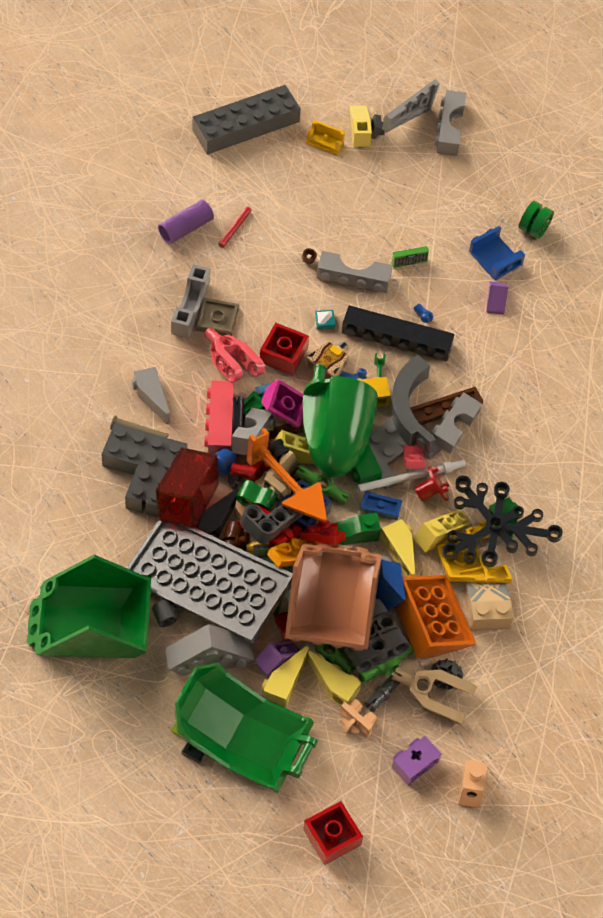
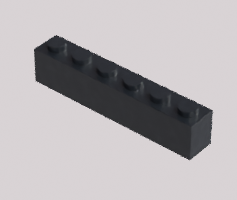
(397, 333)

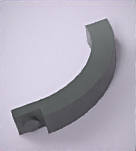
(407, 380)

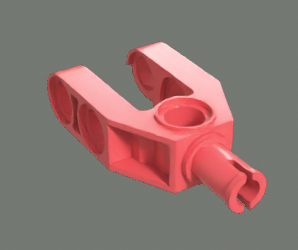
(225, 349)

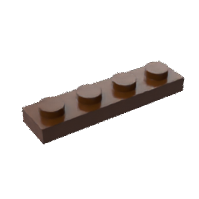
(436, 408)

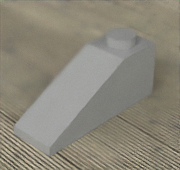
(151, 392)

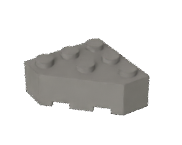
(206, 647)

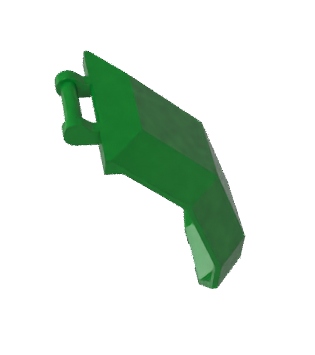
(242, 727)

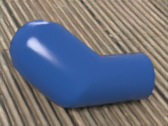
(426, 316)
(361, 374)

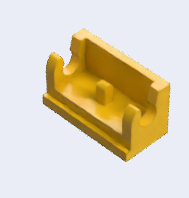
(325, 137)

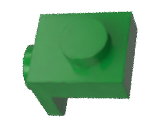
(252, 401)

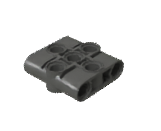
(386, 639)

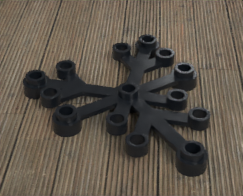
(520, 528)

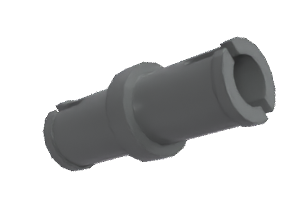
(381, 694)

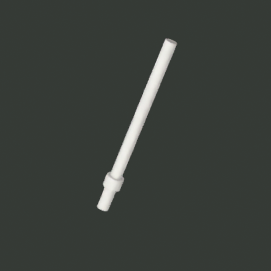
(446, 467)

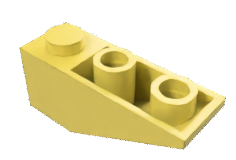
(360, 126)
(436, 530)
(335, 682)

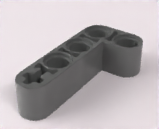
(262, 522)

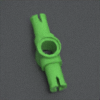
(331, 490)
(335, 657)
(385, 668)

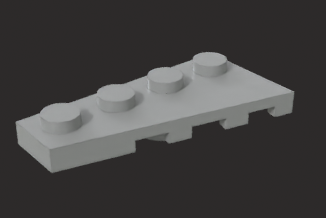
(412, 107)

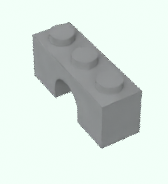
(464, 410)
(254, 423)

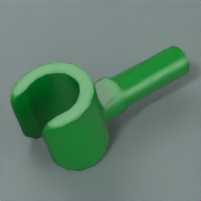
(379, 363)

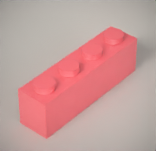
(220, 417)

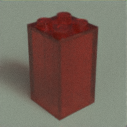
(187, 487)

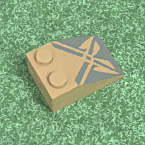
(488, 606)

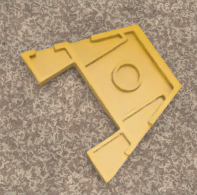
(460, 571)

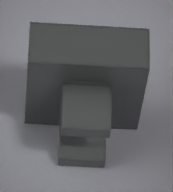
(376, 126)

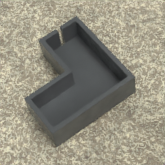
(145, 457)

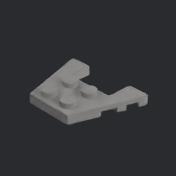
(388, 447)

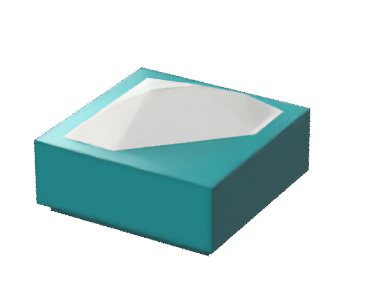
(325, 319)

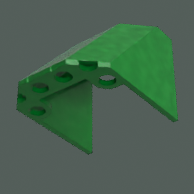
(91, 612)

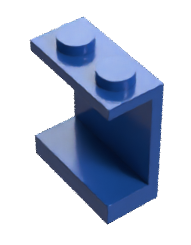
(494, 254)

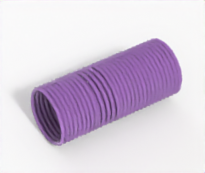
(190, 220)

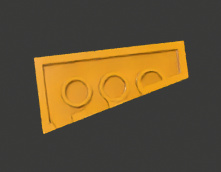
(286, 553)

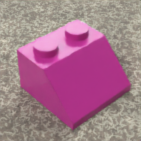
(284, 402)

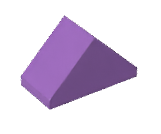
(497, 297)

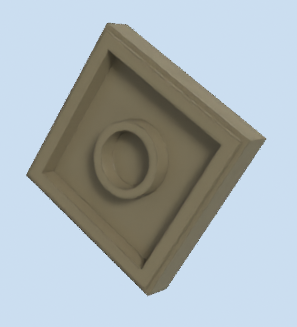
(218, 315)

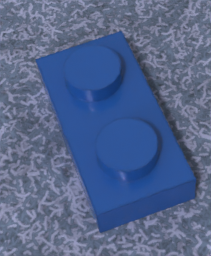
(380, 504)

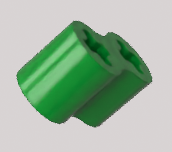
(253, 494)

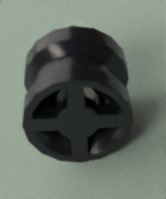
(277, 449)

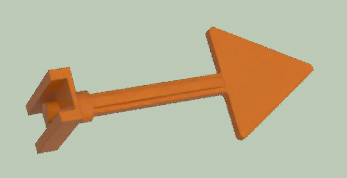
(305, 501)

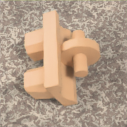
(354, 721)

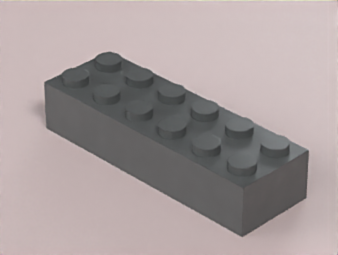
(246, 119)

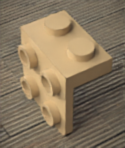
(289, 463)

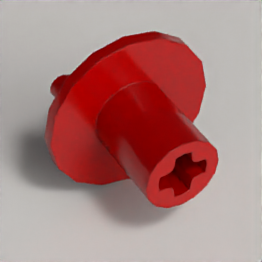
(432, 486)

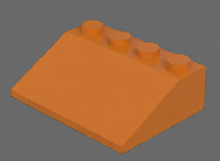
(433, 617)

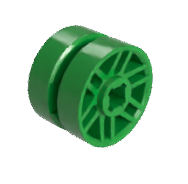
(536, 219)

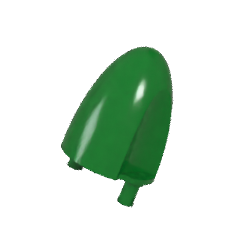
(337, 421)

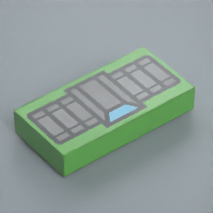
(410, 256)

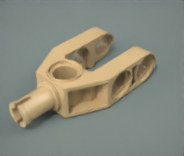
(422, 696)

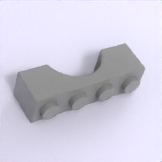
(449, 136)
(374, 277)
(196, 289)

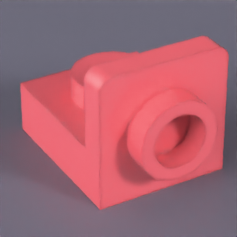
(413, 457)

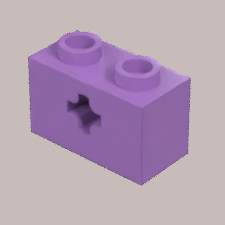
(411, 770)

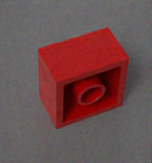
(284, 348)
(332, 832)

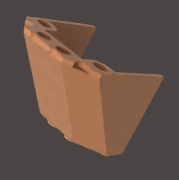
(333, 595)

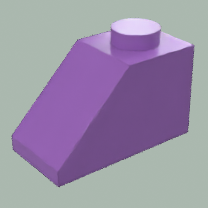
(275, 655)

